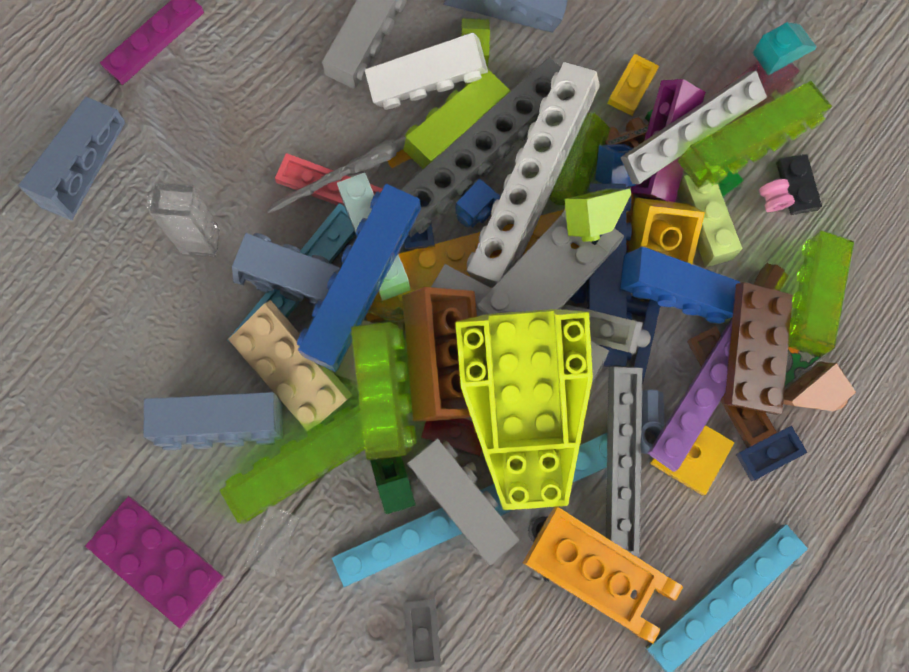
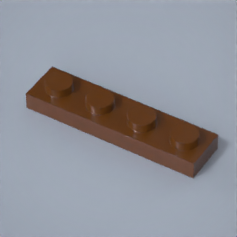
(750, 424)

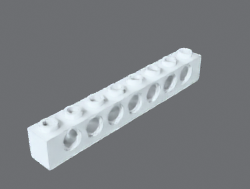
(569, 81)

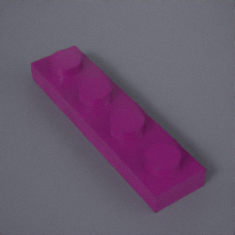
(151, 39)

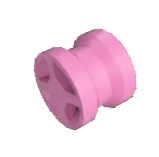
(776, 195)

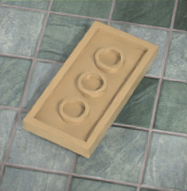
(272, 351)

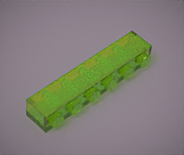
(754, 134)
(295, 466)

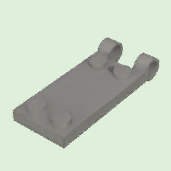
(549, 271)

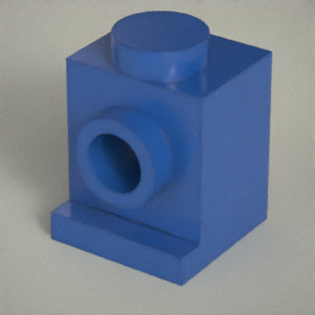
(476, 204)

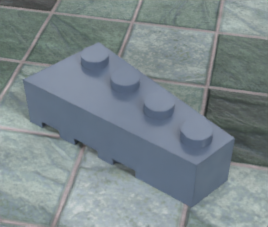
(533, 13)
(73, 158)

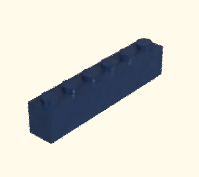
(604, 285)

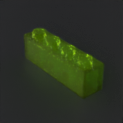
(820, 293)

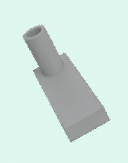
(615, 331)

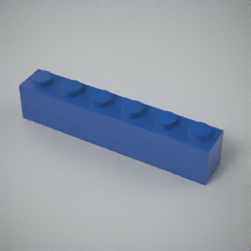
(359, 278)

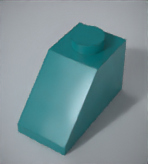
(782, 47)

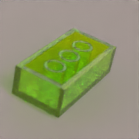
(382, 390)

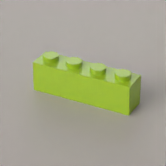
(454, 118)

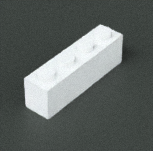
(426, 71)

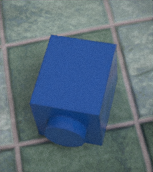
(610, 166)

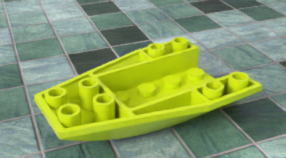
(528, 399)

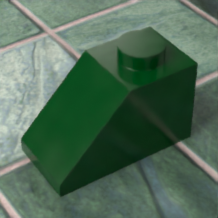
(392, 484)

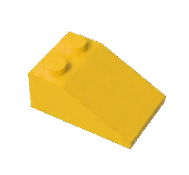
(666, 228)

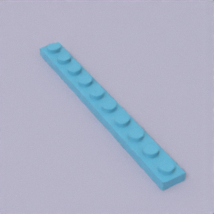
(438, 527)

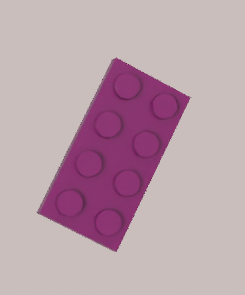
(155, 562)

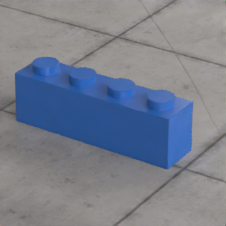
(678, 284)

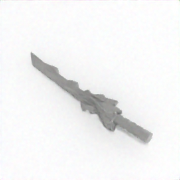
(376, 155)

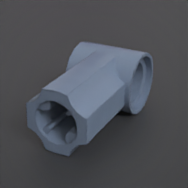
(651, 416)

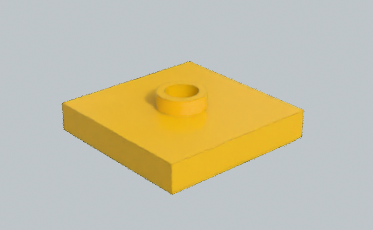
(701, 462)

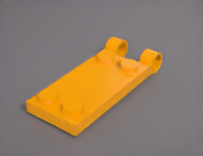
(598, 571)

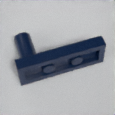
(649, 310)

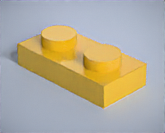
(633, 84)

